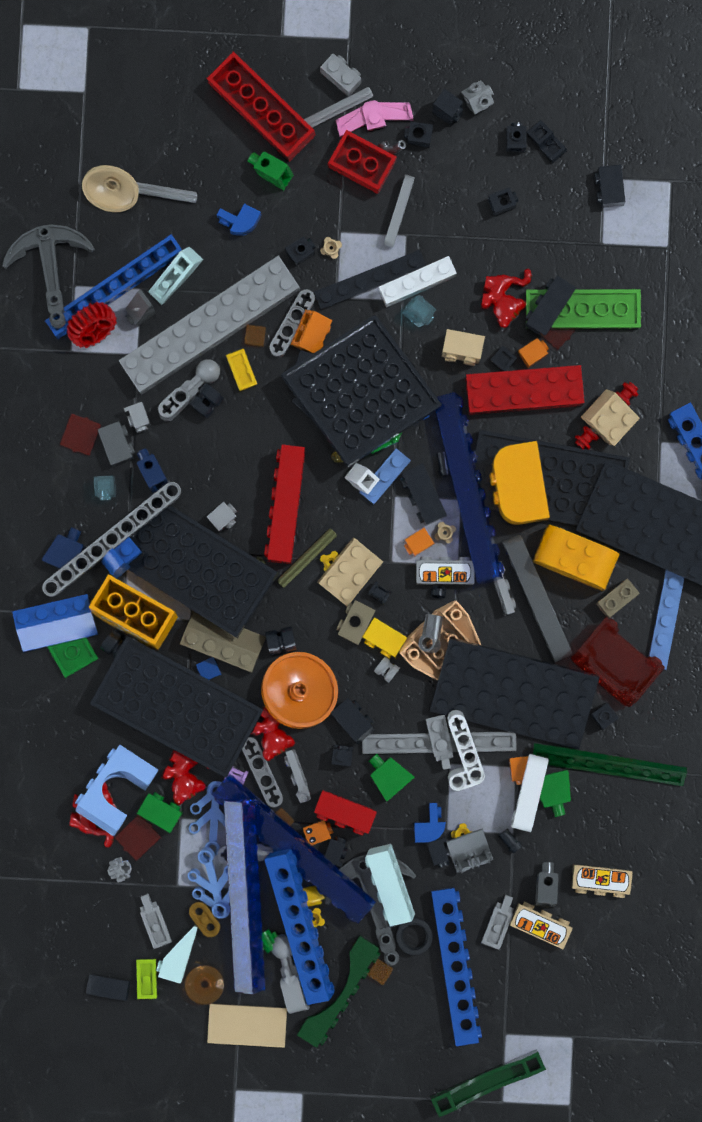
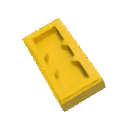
(241, 369)

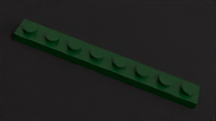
(611, 764)

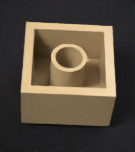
(462, 347)

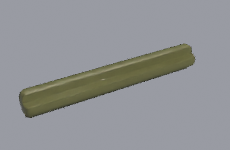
(306, 558)

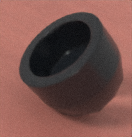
(439, 593)

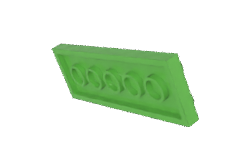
(595, 309)

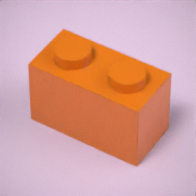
(311, 331)

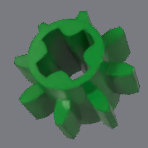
(268, 940)

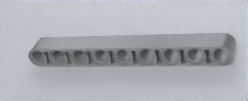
(102, 541)

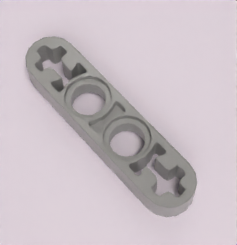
(399, 210)
(289, 321)
(259, 773)

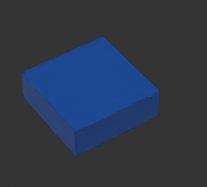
(208, 668)

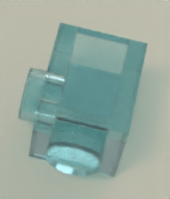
(419, 311)
(104, 487)

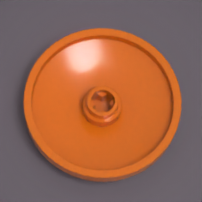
(299, 690)

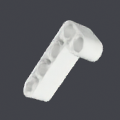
(463, 748)
(529, 793)

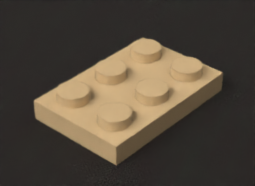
(350, 571)

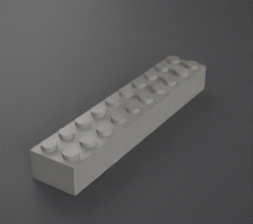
(209, 325)

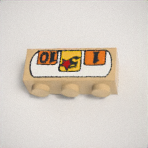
(601, 880)
(541, 925)

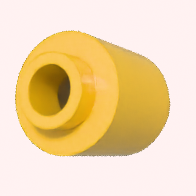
(314, 896)

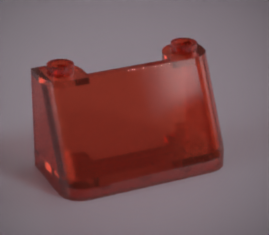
(620, 666)

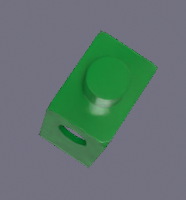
(271, 169)
(389, 776)
(556, 791)

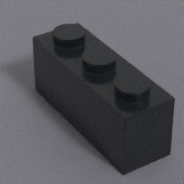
(549, 306)
(423, 495)

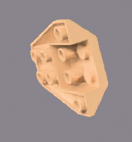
(455, 624)

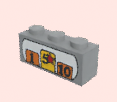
(444, 571)

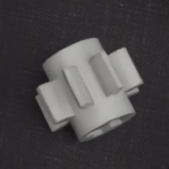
(119, 869)

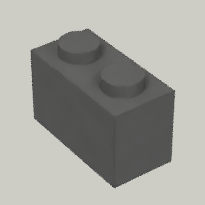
(116, 444)

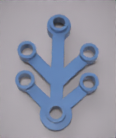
(213, 815)
(213, 885)

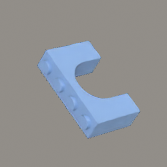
(120, 764)

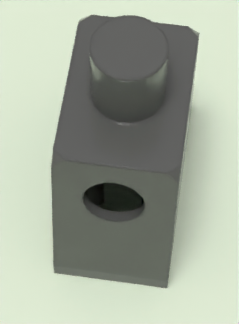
(546, 895)

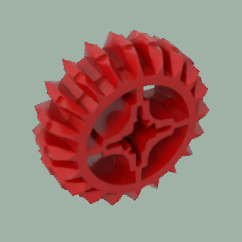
(91, 324)

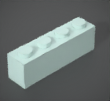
(390, 885)

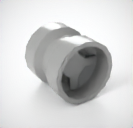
(383, 666)

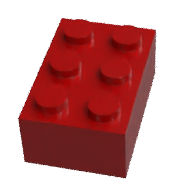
(362, 161)
(345, 812)

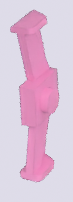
(373, 116)

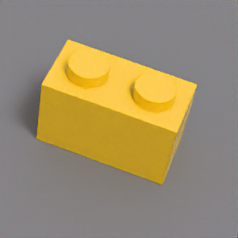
(384, 637)

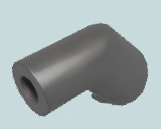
(393, 149)

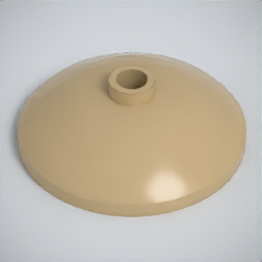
(110, 188)

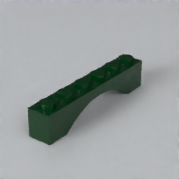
(316, 1025)
(491, 1080)

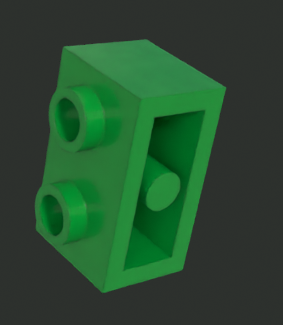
(160, 812)

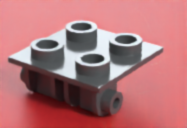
(469, 851)

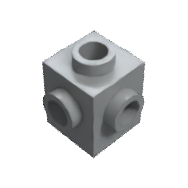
(478, 96)

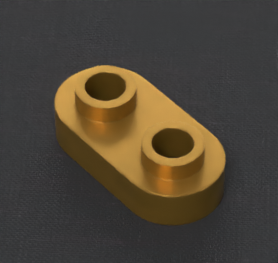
(204, 919)

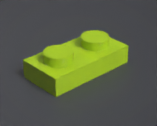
(146, 979)

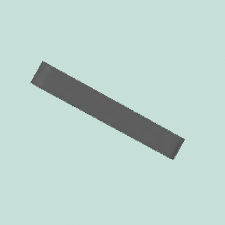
(537, 598)

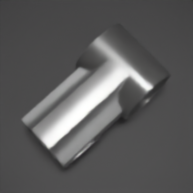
(432, 632)

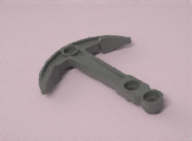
(46, 245)
(353, 870)

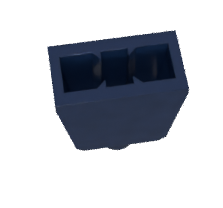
(155, 476)
(64, 549)

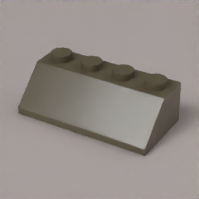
(217, 643)

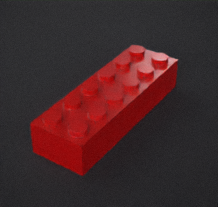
(261, 106)
(524, 390)
(286, 504)

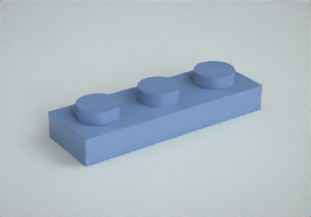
(387, 474)

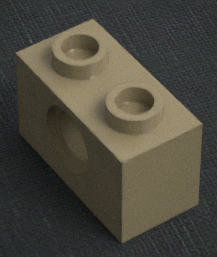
(617, 598)
(365, 615)

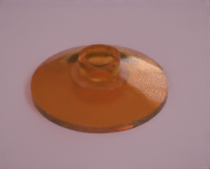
(197, 992)

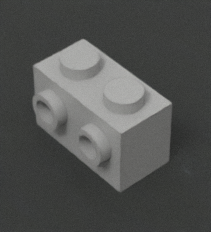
(340, 74)

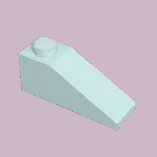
(175, 274)
(176, 960)

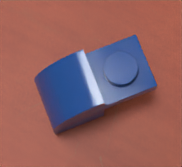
(243, 223)
(118, 559)
(429, 830)

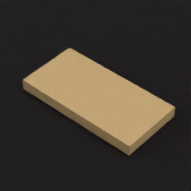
(247, 1025)

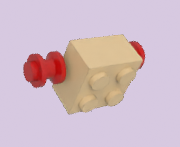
(609, 417)

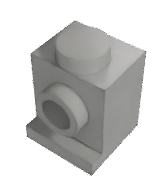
(138, 417)

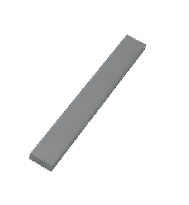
(422, 744)

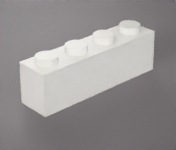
(417, 281)

